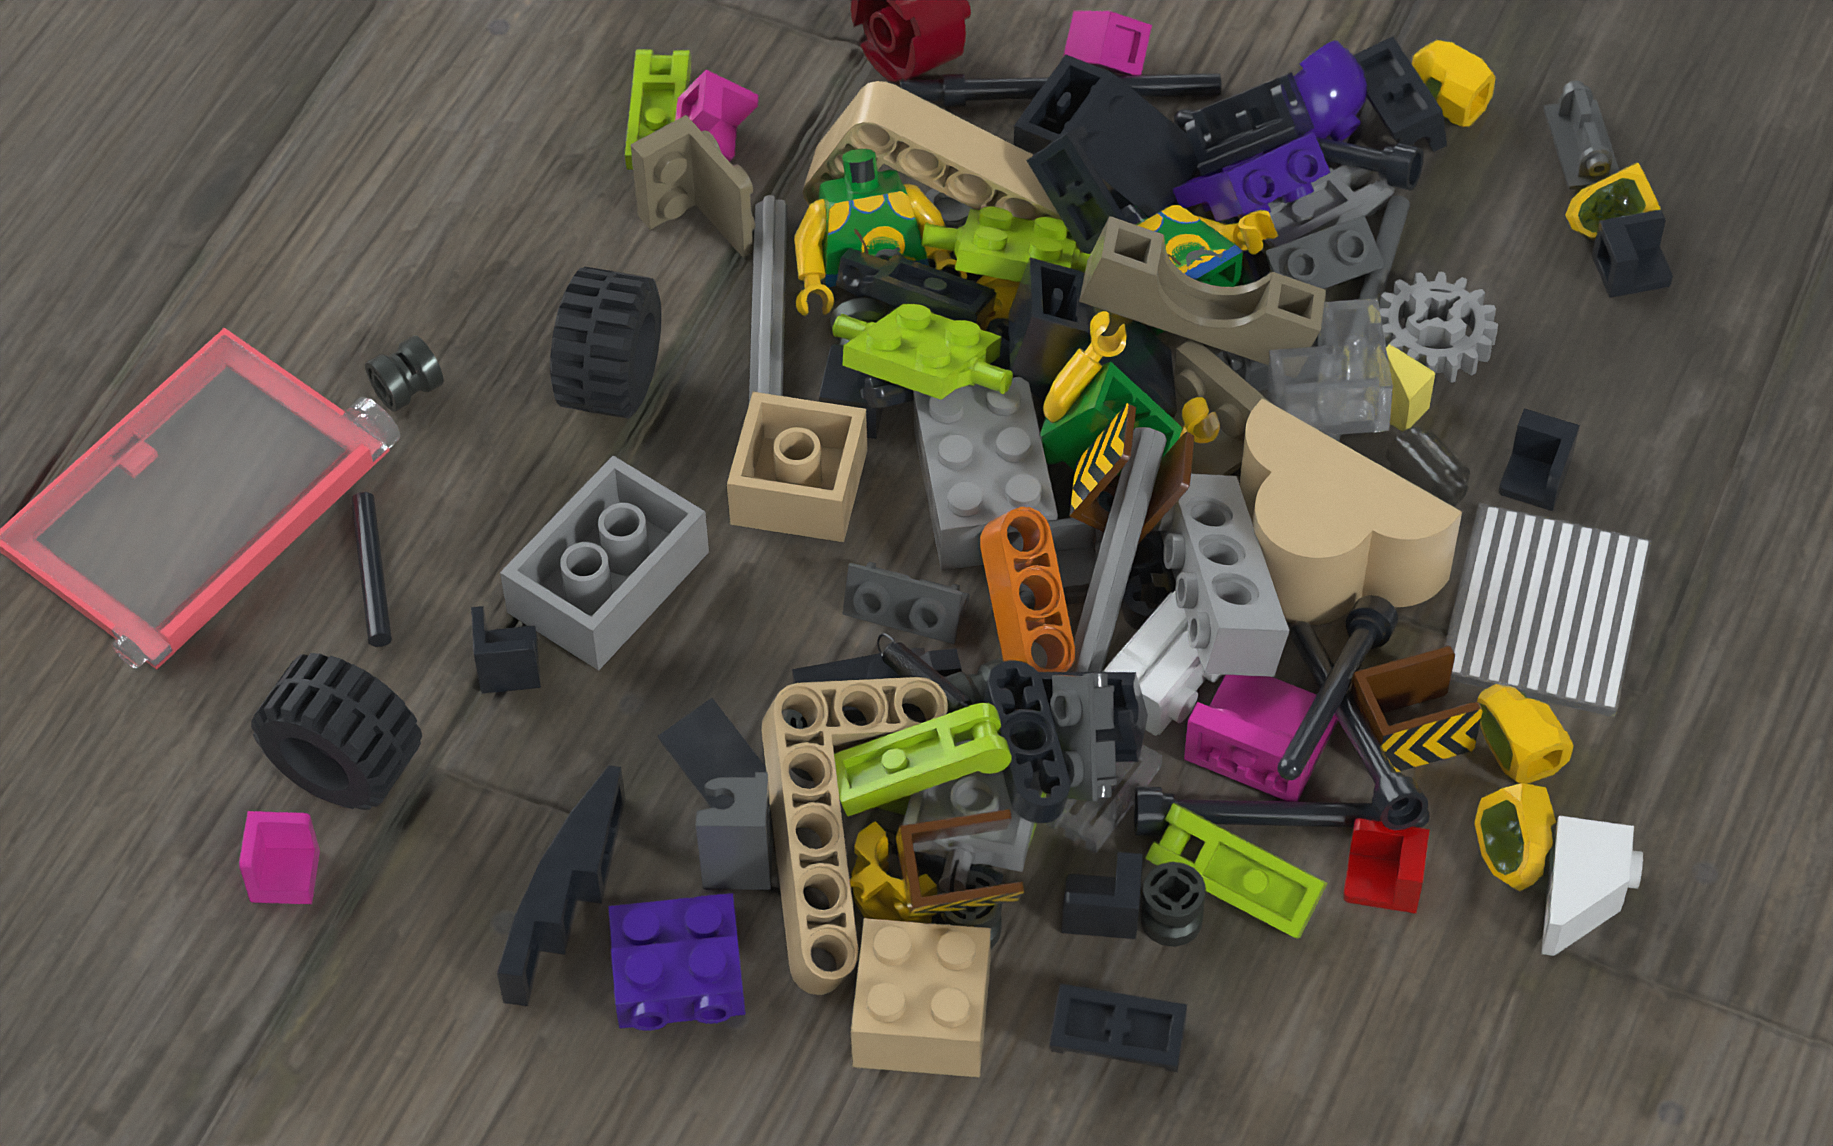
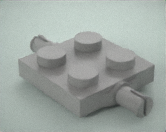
(969, 796)

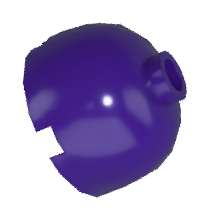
(1332, 91)

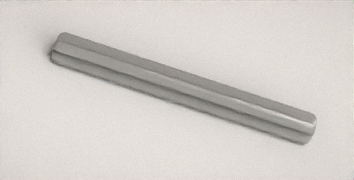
(768, 297)
(1117, 551)

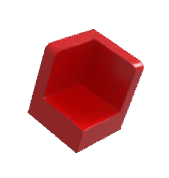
(1386, 866)

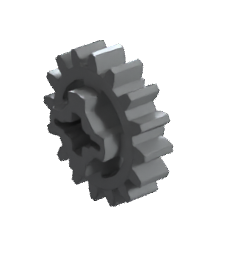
(1438, 322)

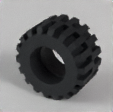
(605, 342)
(336, 731)

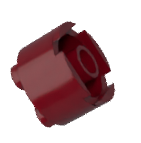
(911, 34)

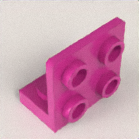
(1250, 730)

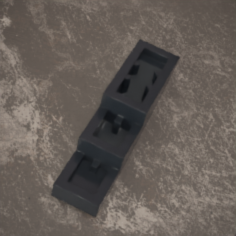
(569, 872)

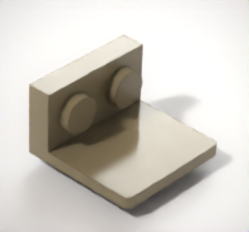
(686, 169)
(1229, 395)

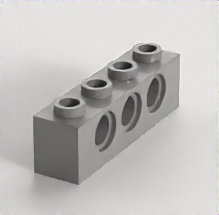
(1223, 579)

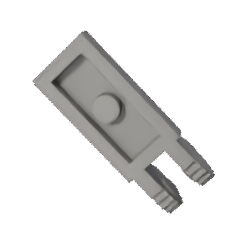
(1328, 205)

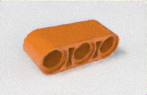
(1039, 570)

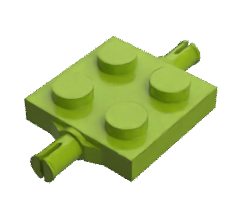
(1001, 244)
(923, 351)

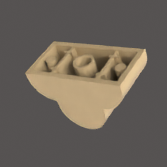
(1339, 522)

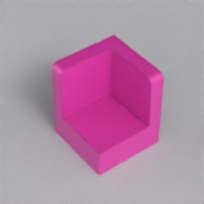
(1108, 41)
(717, 107)
(279, 857)

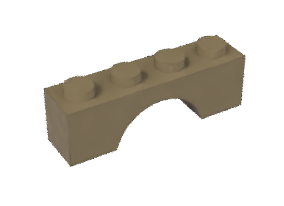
(1138, 281)

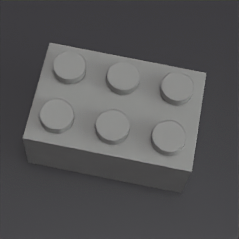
(979, 462)
(605, 562)

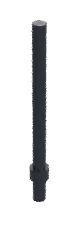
(956, 89)

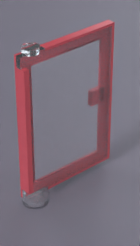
(193, 496)

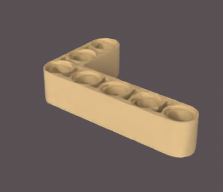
(931, 149)
(820, 806)

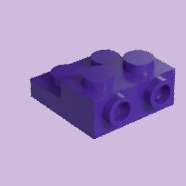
(1258, 180)
(676, 961)

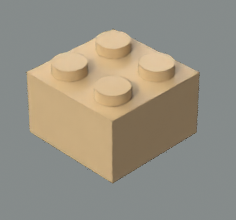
(797, 466)
(921, 997)

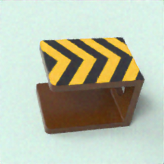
(1104, 459)
(1410, 683)
(944, 829)

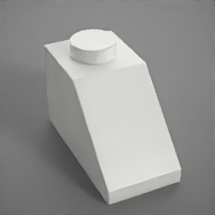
(1587, 878)

